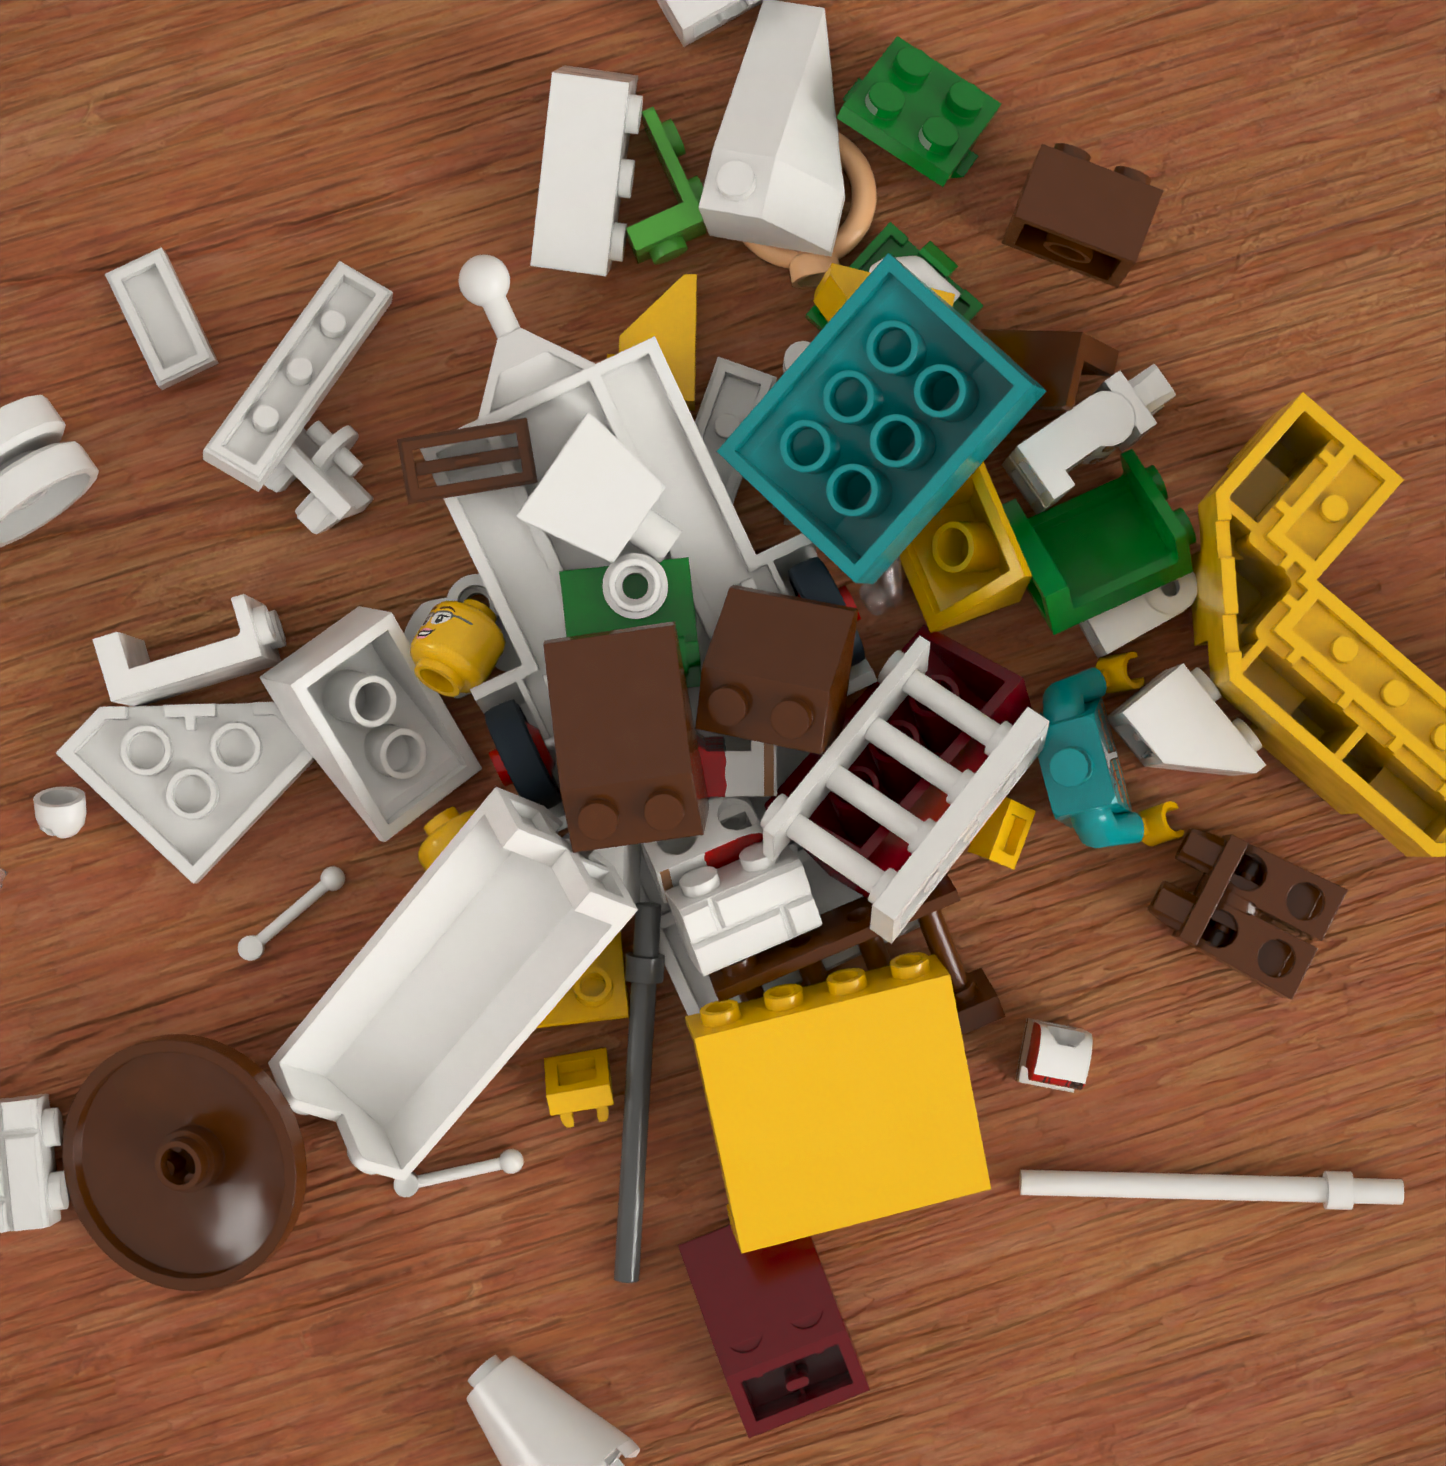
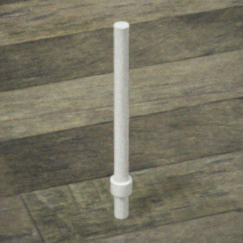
(1334, 1189)

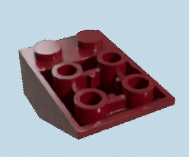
(773, 1328)

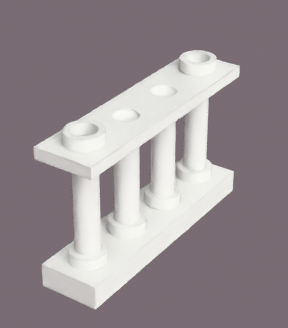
(932, 844)

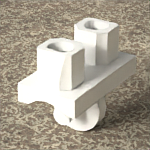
(327, 470)

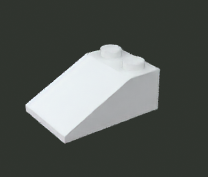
(372, 720)

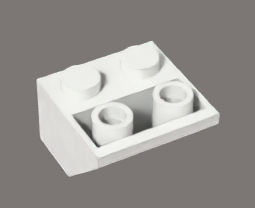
(1183, 729)

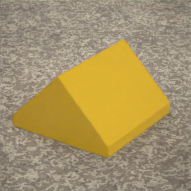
(966, 558)

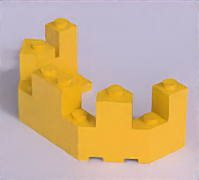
(1291, 654)

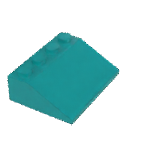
(880, 421)

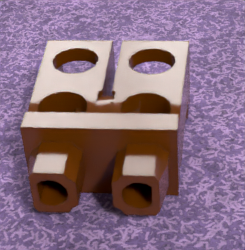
(1227, 907)

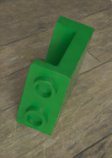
(1103, 546)

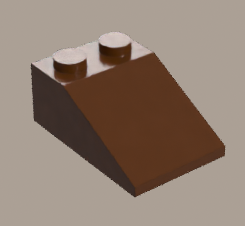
(625, 738)

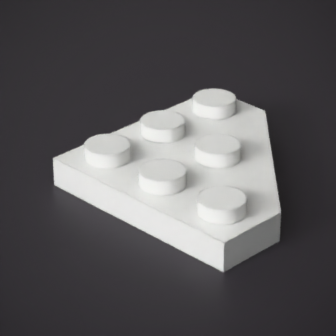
(188, 772)

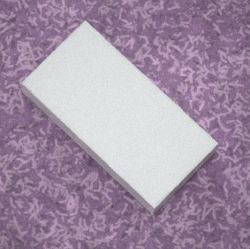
(161, 318)

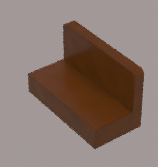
(1056, 361)

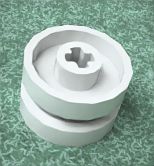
(36, 469)

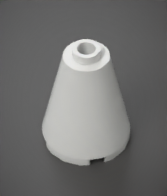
(538, 1422)

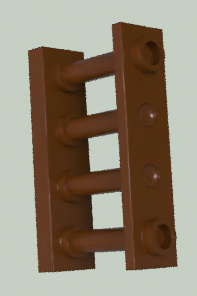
(850, 926)

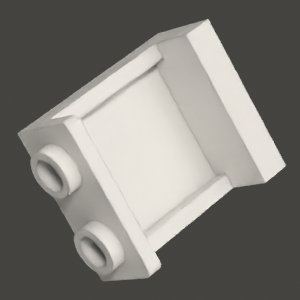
(138, 682)

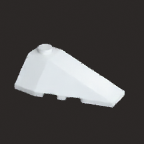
(778, 148)

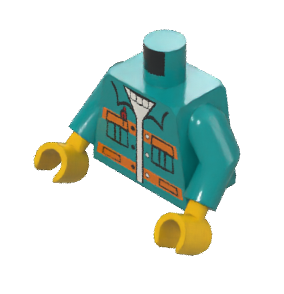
(1083, 763)

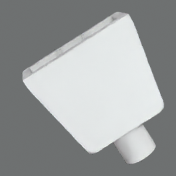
(600, 497)

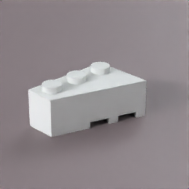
(585, 170)

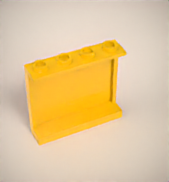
(839, 1100)

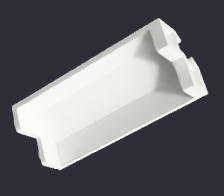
(452, 984)

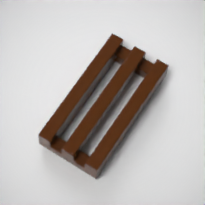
(412, 470)

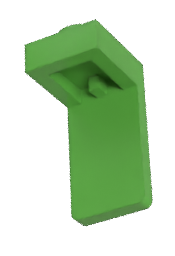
(666, 233)

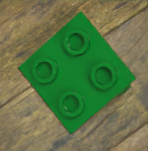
(589, 612)

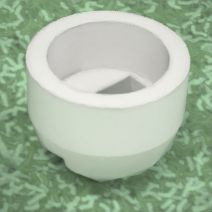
(60, 811)

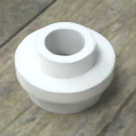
(635, 564)

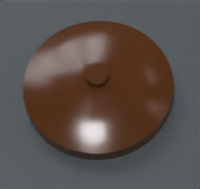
(184, 1162)

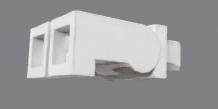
(1108, 419)

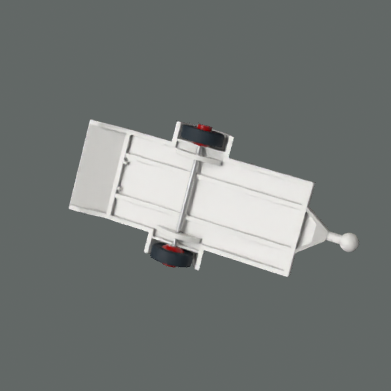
(521, 564)

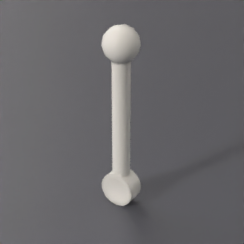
(253, 946)
(509, 1161)

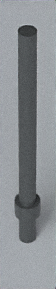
(644, 972)

